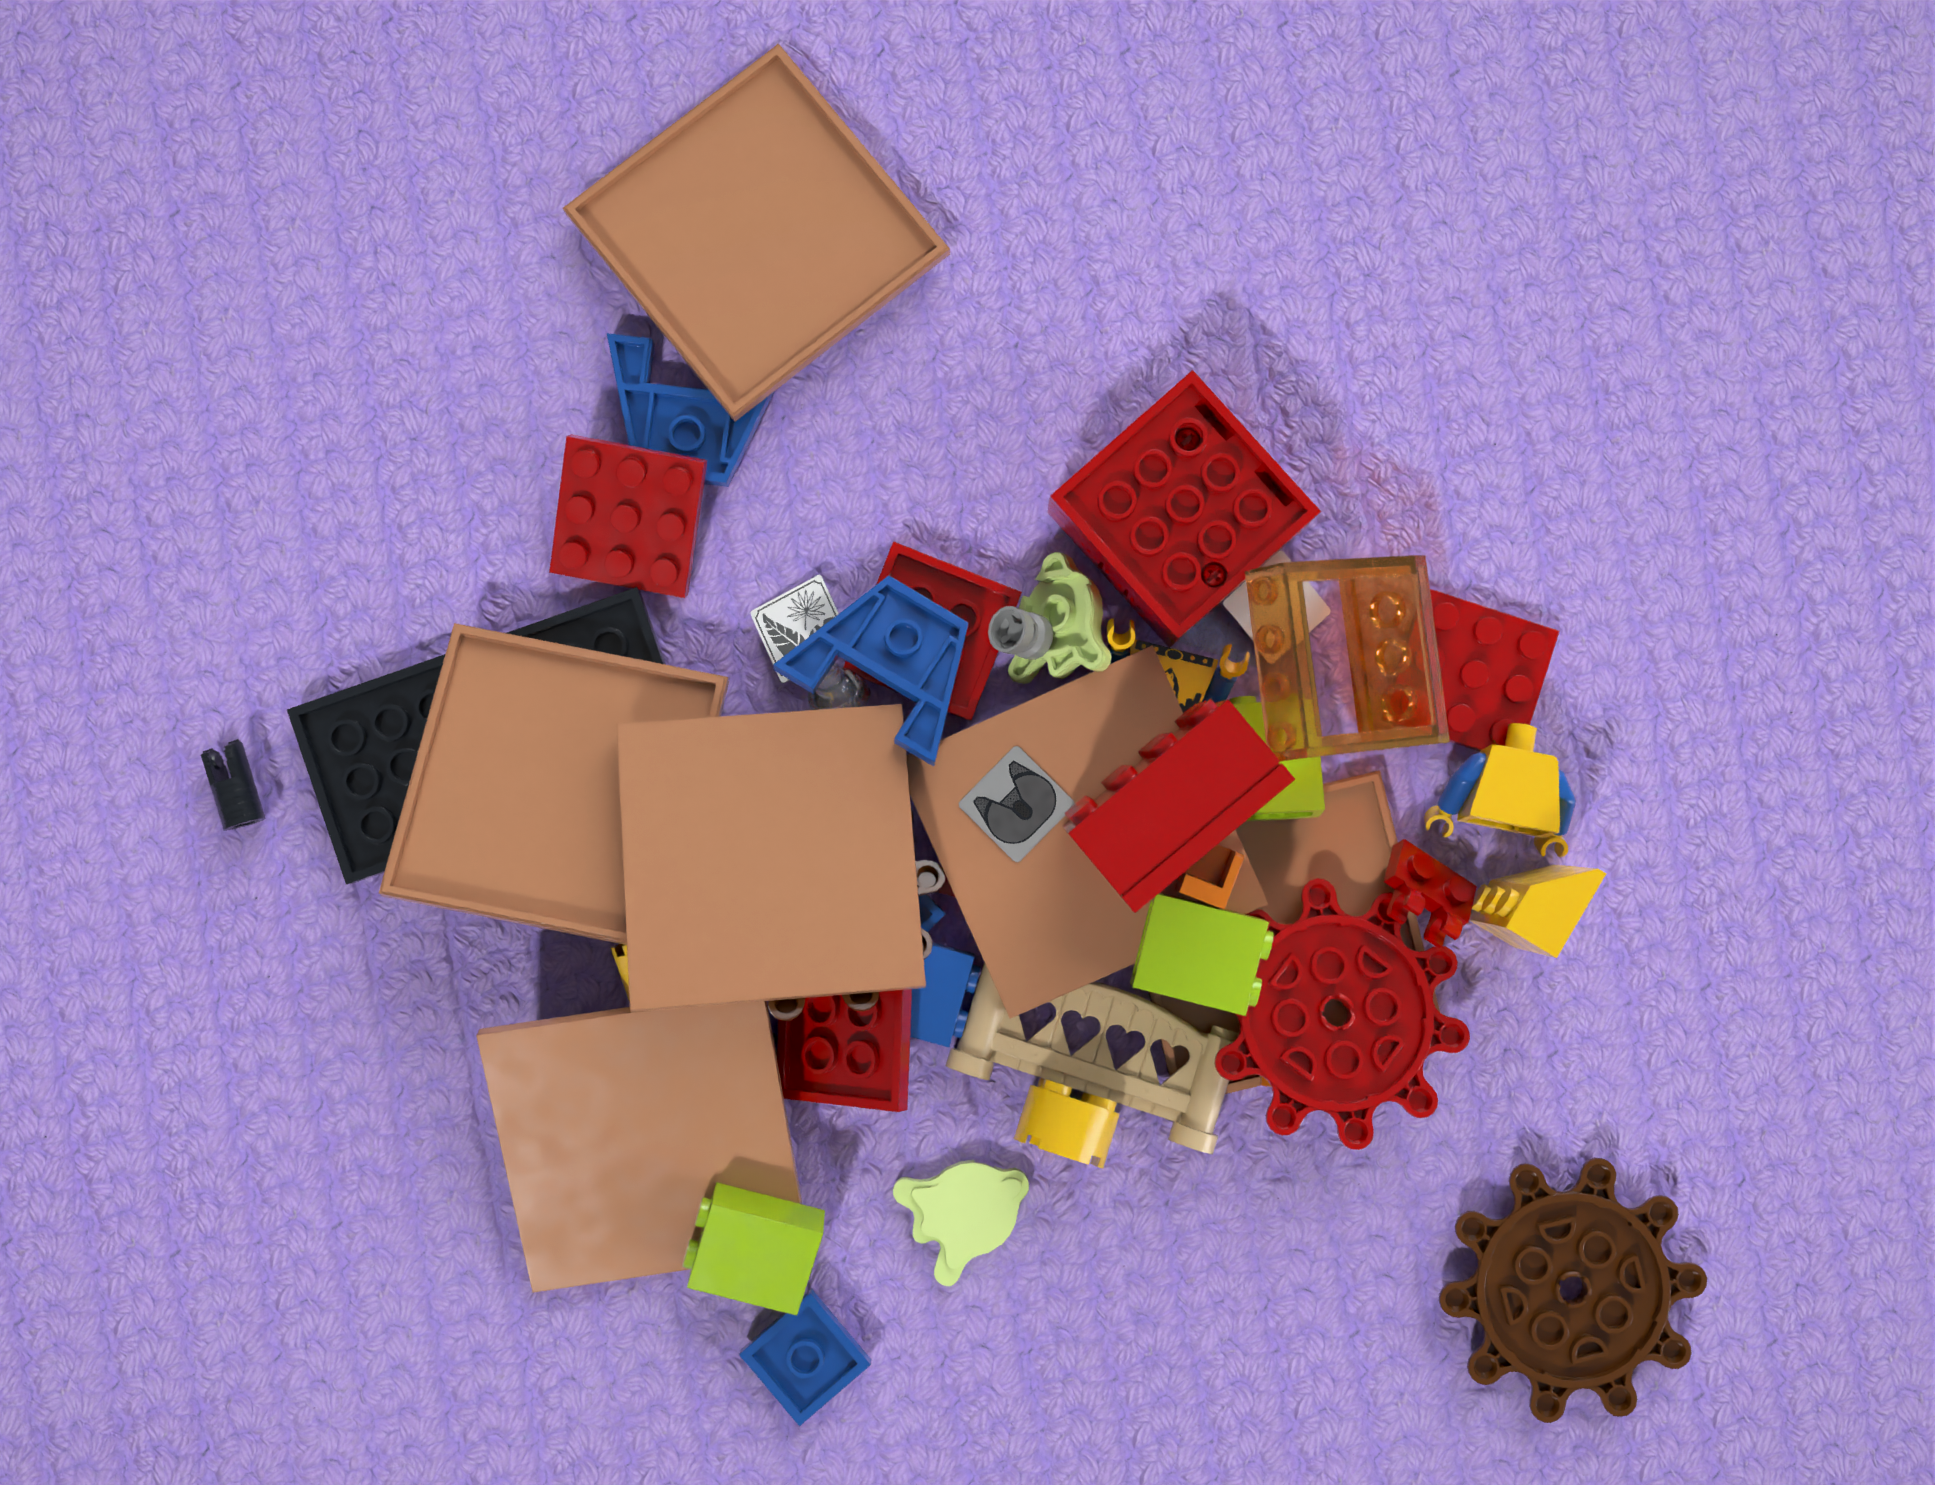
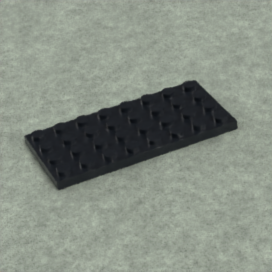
(368, 736)

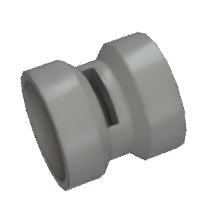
(1020, 633)

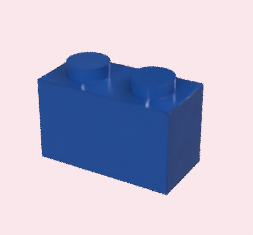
(937, 1007)

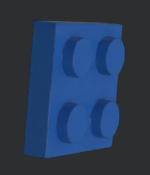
(805, 1358)

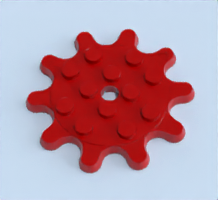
(1386, 1029)

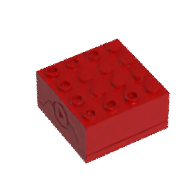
(1181, 508)
(1176, 801)

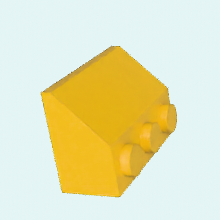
(1536, 906)

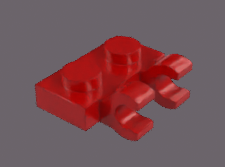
(1428, 884)

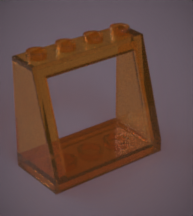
(1388, 652)

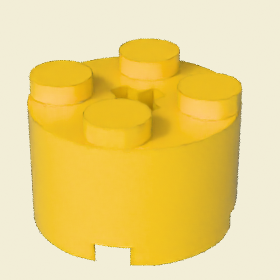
(1067, 1124)

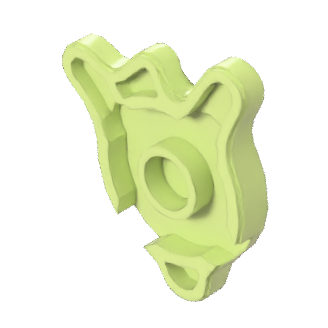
(1076, 615)
(965, 1210)

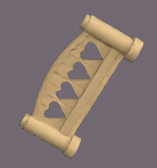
(1187, 1097)

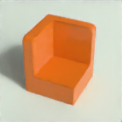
(1212, 876)

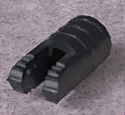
(234, 796)

